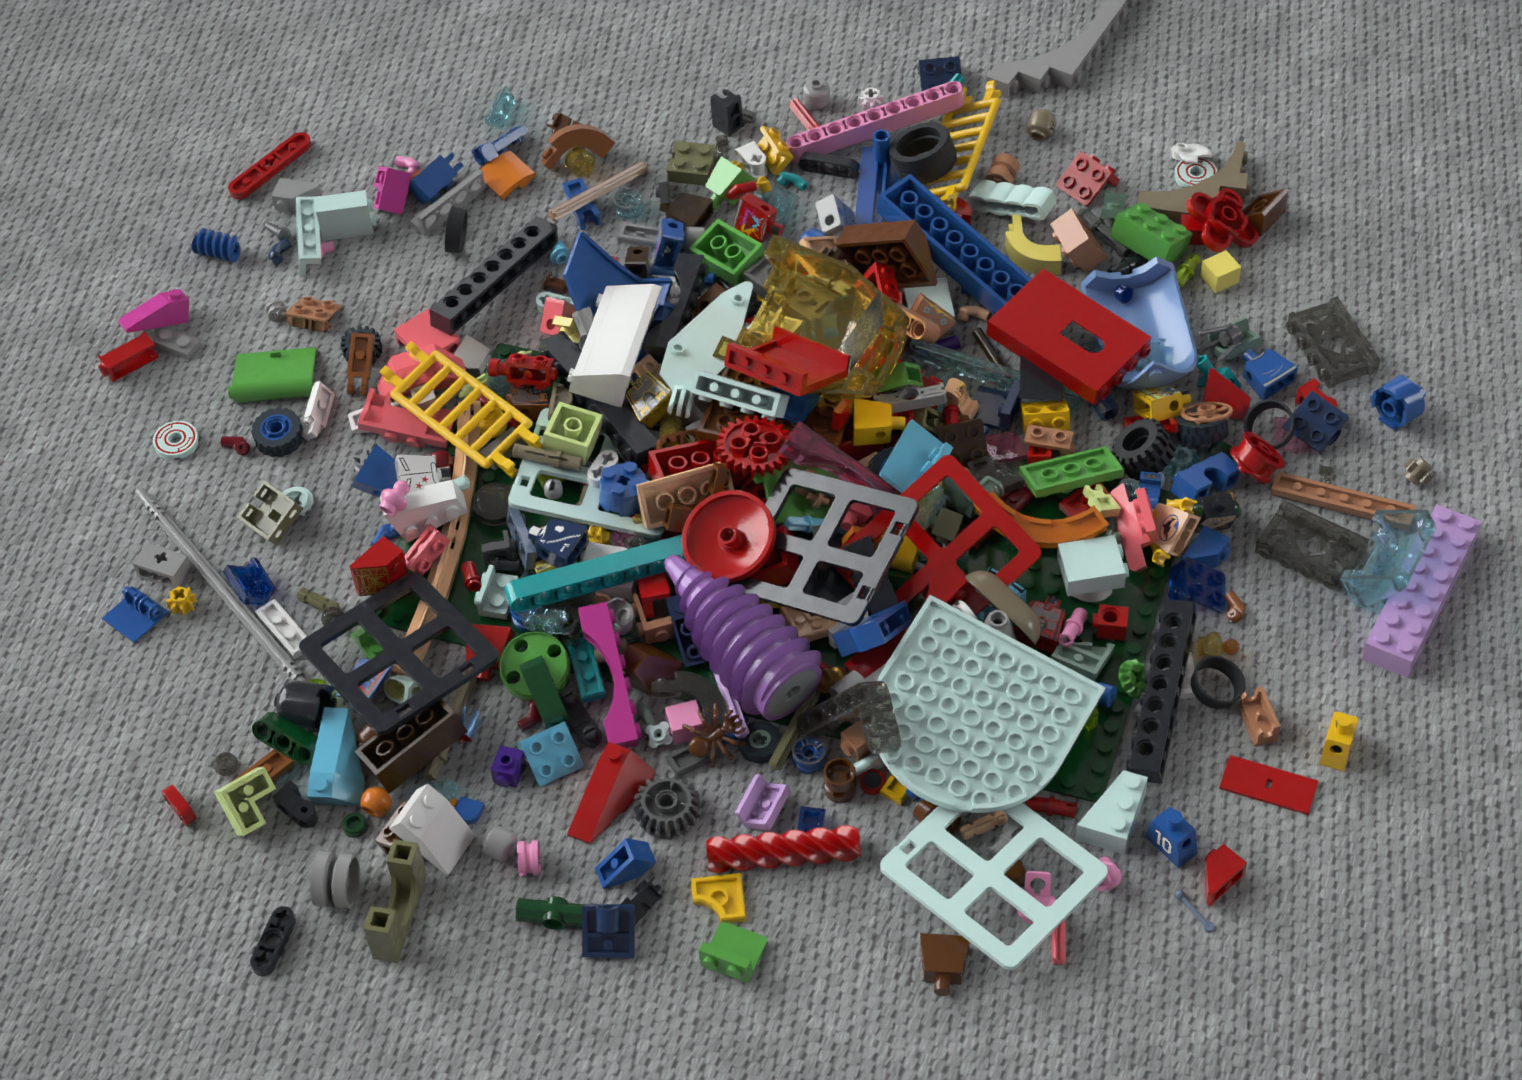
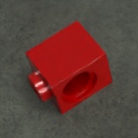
(1117, 615)

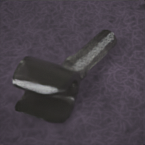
(722, 141)
(1326, 471)

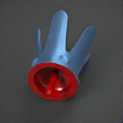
(470, 725)

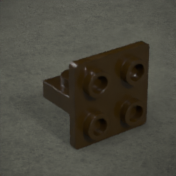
(966, 439)

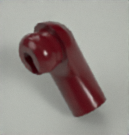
(239, 444)
(531, 719)

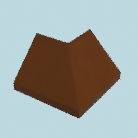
(648, 664)

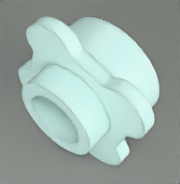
(665, 737)

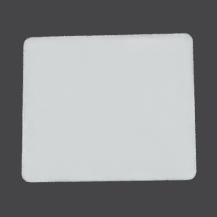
(471, 352)

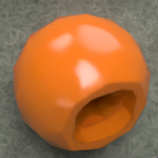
(376, 801)

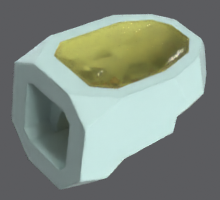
(400, 688)

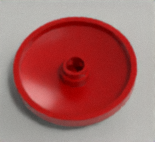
(729, 535)

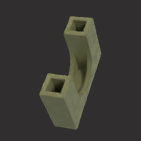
(389, 927)

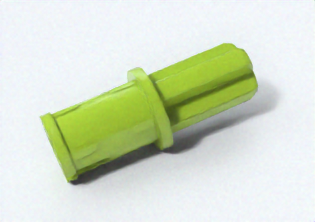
(1186, 270)

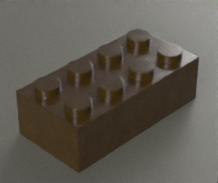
(411, 746)

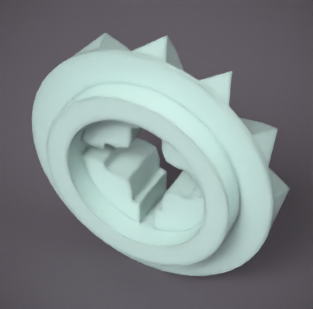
(302, 495)

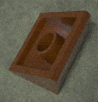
(1266, 209)

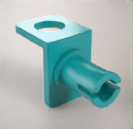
(1204, 365)

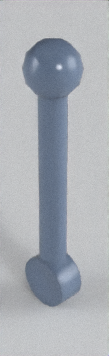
(1208, 926)

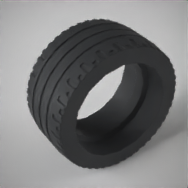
(920, 139)

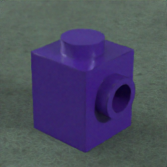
(508, 766)

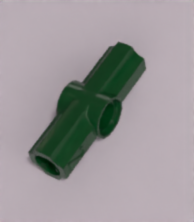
(552, 913)

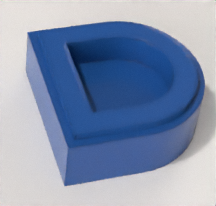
(469, 810)

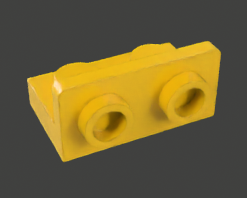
(775, 150)

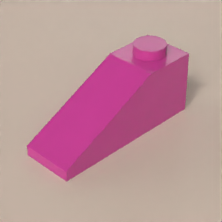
(160, 311)

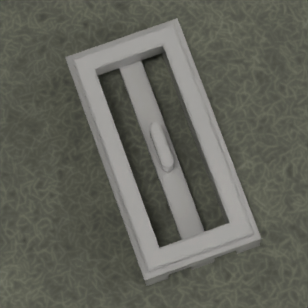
(639, 237)

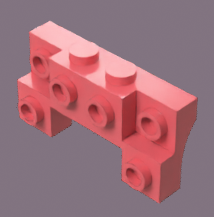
(399, 424)

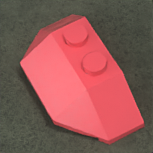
(403, 365)

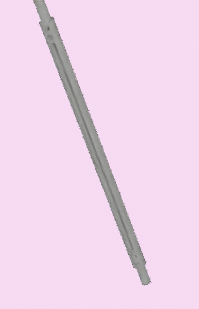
(219, 585)

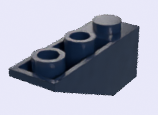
(689, 651)

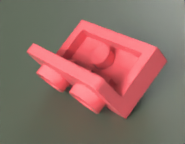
(426, 550)

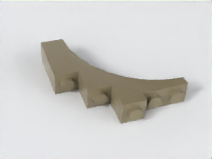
(1230, 176)

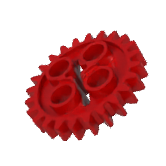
(752, 446)

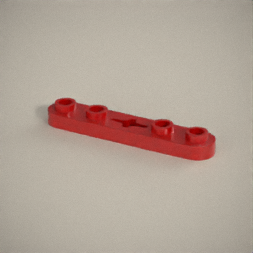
(260, 173)

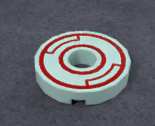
(1184, 169)
(172, 430)

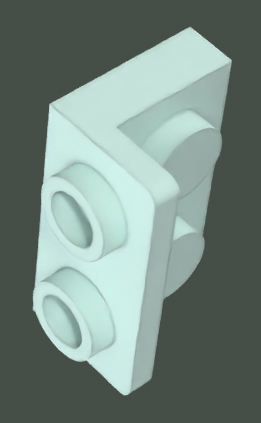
(492, 598)

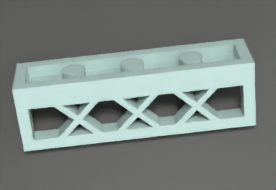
(307, 233)

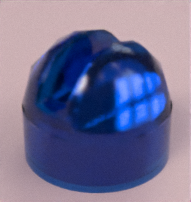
(1123, 293)

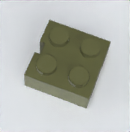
(691, 162)
(273, 516)

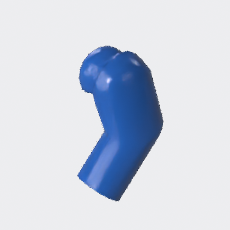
(387, 531)

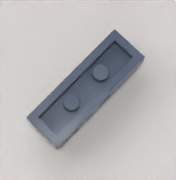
(517, 526)

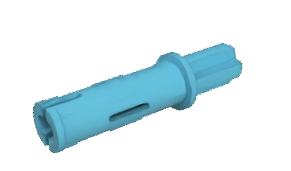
(805, 524)

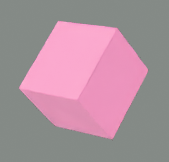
(683, 714)

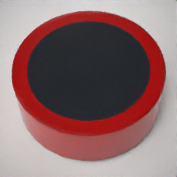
(872, 782)

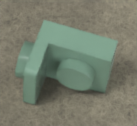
(1113, 204)

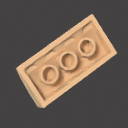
(677, 488)

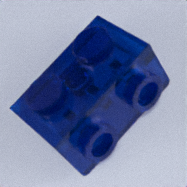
(250, 582)

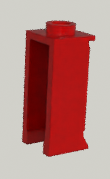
(128, 357)

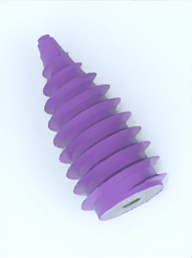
(745, 642)

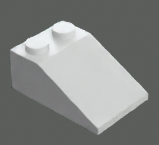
(435, 826)

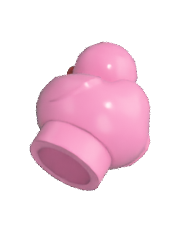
(393, 499)
(1113, 876)

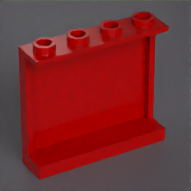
(789, 362)

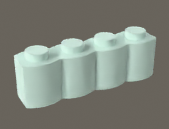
(1009, 199)

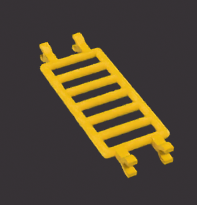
(990, 100)
(496, 456)

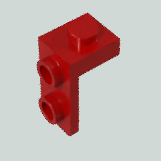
(884, 279)

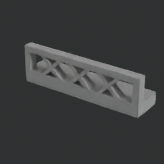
(457, 196)

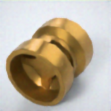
(830, 677)

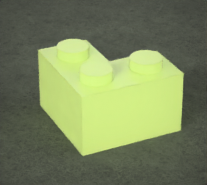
(239, 800)

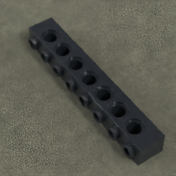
(493, 276)
(1171, 680)

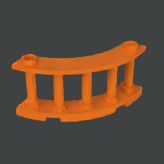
(1049, 532)

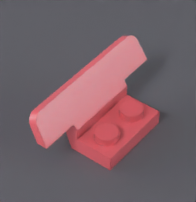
(1136, 525)

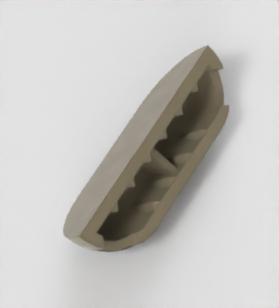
(1004, 599)

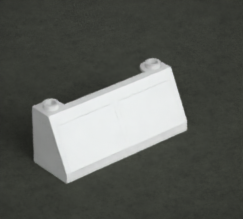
(614, 342)

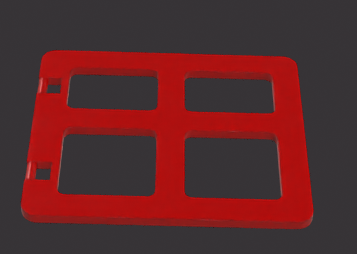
(992, 517)

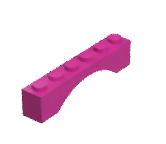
(598, 630)

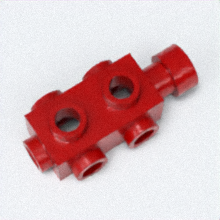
(525, 370)

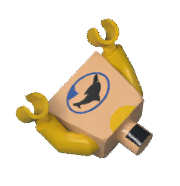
(1175, 527)

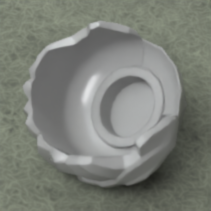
(623, 613)

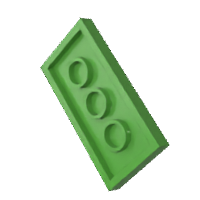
(1071, 471)

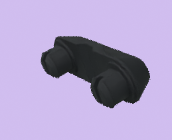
(580, 720)

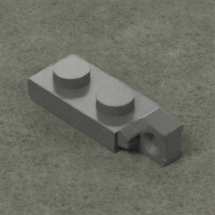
(662, 188)

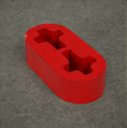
(179, 805)

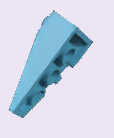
(335, 767)

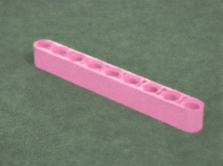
(886, 116)

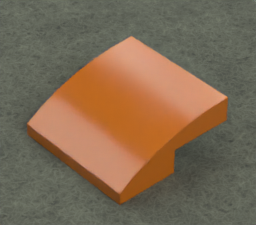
(506, 173)

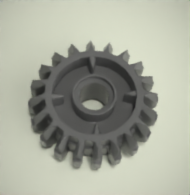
(667, 791)

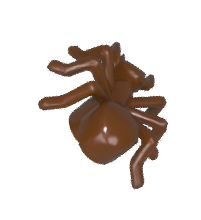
(712, 735)

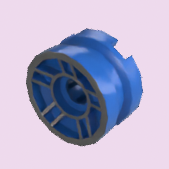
(809, 745)

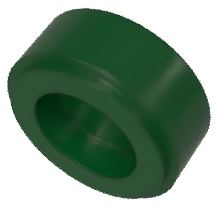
(354, 825)

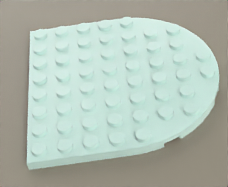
(979, 712)

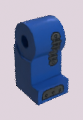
(1152, 485)

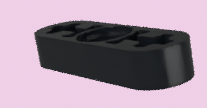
(809, 163)
(272, 930)

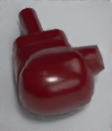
(443, 459)

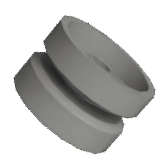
(335, 879)

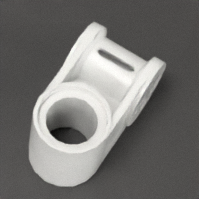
(753, 159)

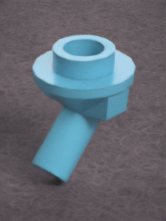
(559, 253)

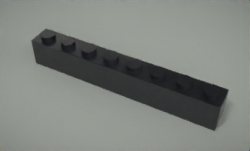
(618, 423)

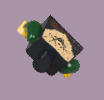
(1216, 511)

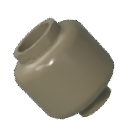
(1041, 125)

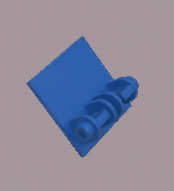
(135, 614)

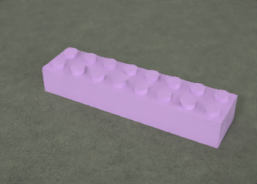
(1413, 612)

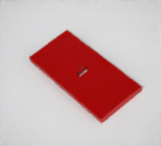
(1286, 791)

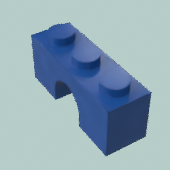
(1197, 480)

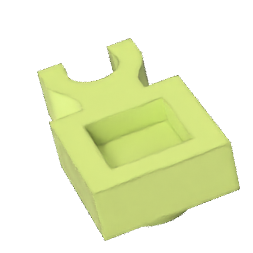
(1103, 502)

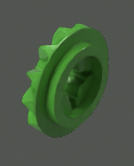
(1127, 677)

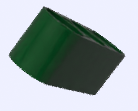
(544, 692)
(285, 737)

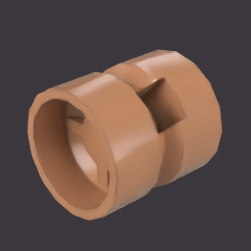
(1003, 169)

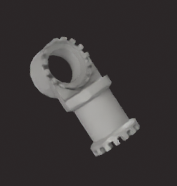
(1009, 831)

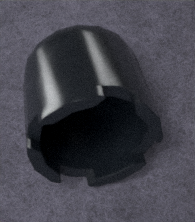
(304, 703)

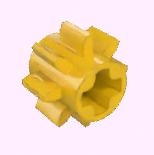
(598, 535)
(181, 600)

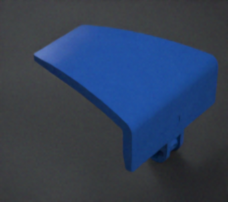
(593, 269)

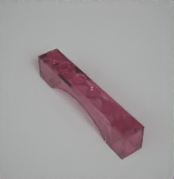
(810, 449)

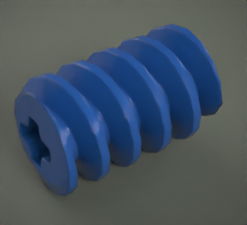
(216, 245)

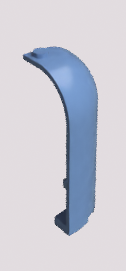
(1157, 311)

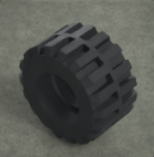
(1143, 448)

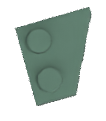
(1084, 658)

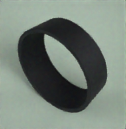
(456, 229)
(1263, 405)
(1229, 669)

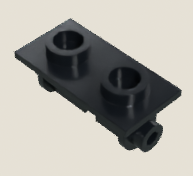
(646, 894)

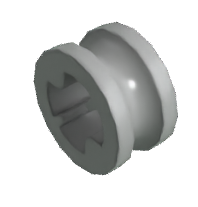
(276, 310)

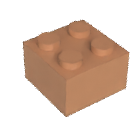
(1077, 241)

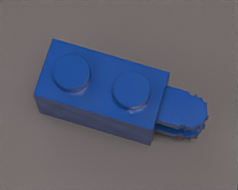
(434, 178)

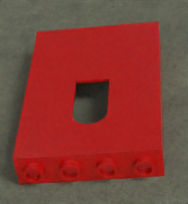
(1042, 310)

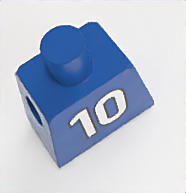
(1170, 833)

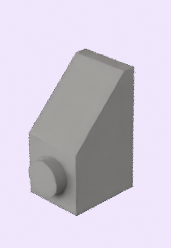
(287, 190)

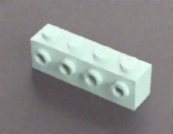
(740, 394)

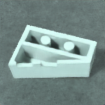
(1114, 814)

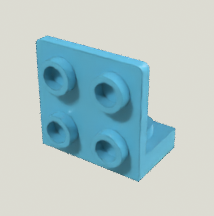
(551, 754)

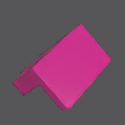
(392, 189)

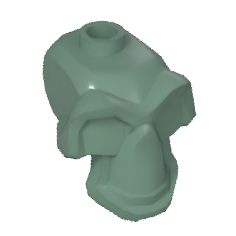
(961, 502)

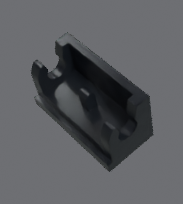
(727, 112)

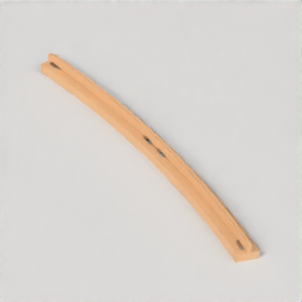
(446, 565)

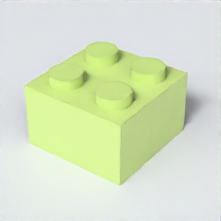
(572, 431)

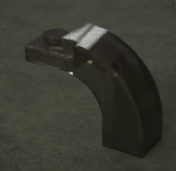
(692, 687)

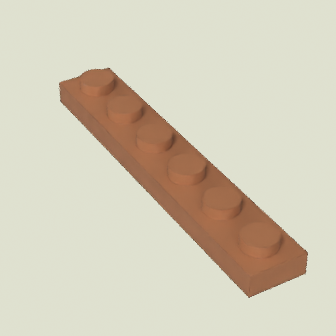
(1333, 496)

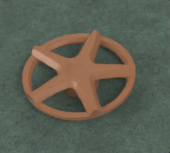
(1207, 412)

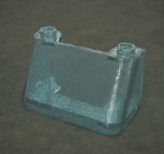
(1398, 549)

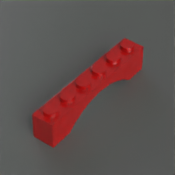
(944, 585)

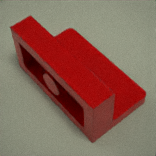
(651, 589)

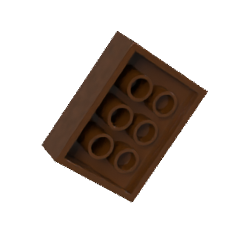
(894, 244)

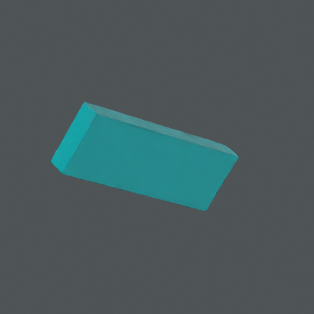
(587, 671)

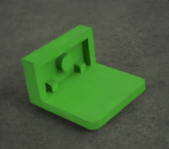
(733, 951)

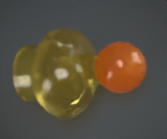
(1214, 646)

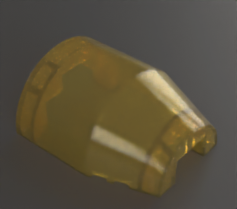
(824, 303)

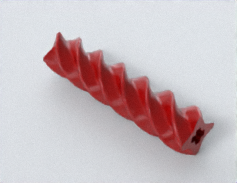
(790, 848)

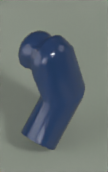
(277, 249)

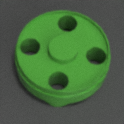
(538, 644)

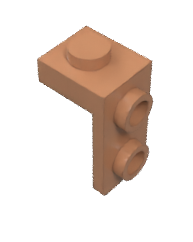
(1050, 439)
(654, 630)

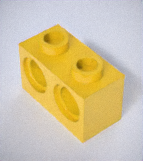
(1046, 414)

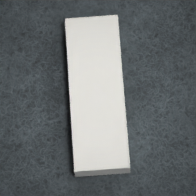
(281, 627)

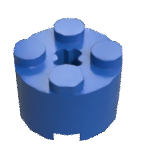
(1399, 402)
(619, 488)

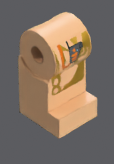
(958, 396)

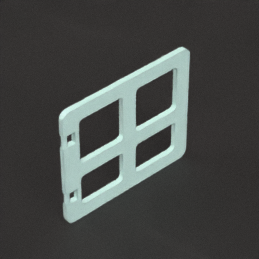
(588, 511)
(990, 876)

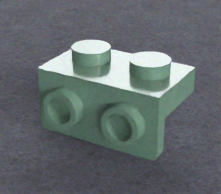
(1250, 340)

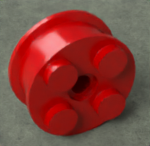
(1257, 458)

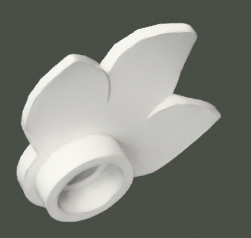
(1190, 152)

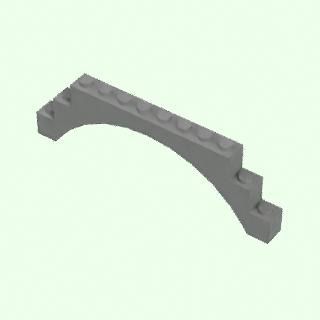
(1065, 63)

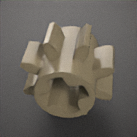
(1418, 471)

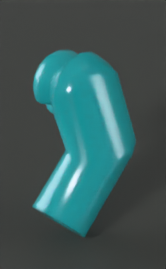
(794, 178)

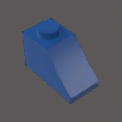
(1209, 547)
(626, 862)

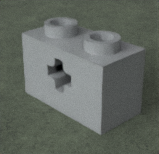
(162, 565)

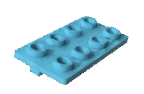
(912, 456)

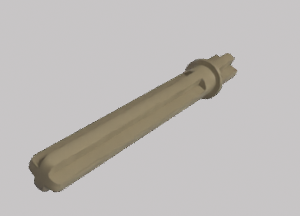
(460, 700)

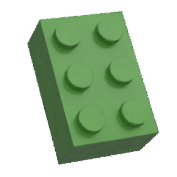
(1150, 233)
(728, 251)

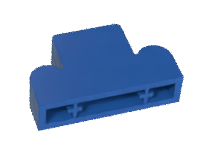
(873, 630)

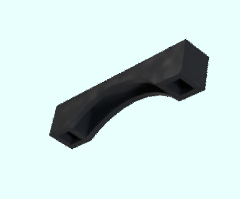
(689, 277)

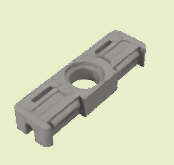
(923, 397)

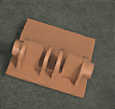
(312, 314)

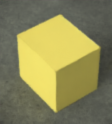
(1220, 271)

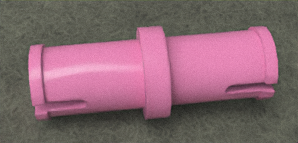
(1073, 627)

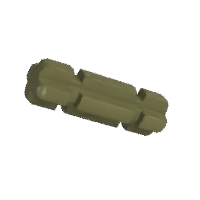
(315, 600)

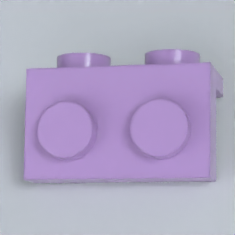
(762, 804)

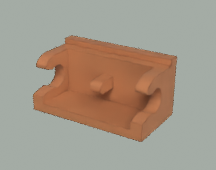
(1259, 717)

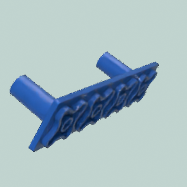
(875, 177)

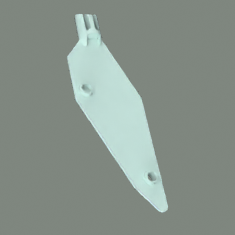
(697, 341)

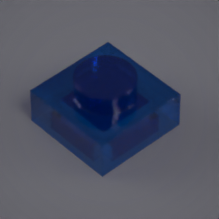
(811, 818)

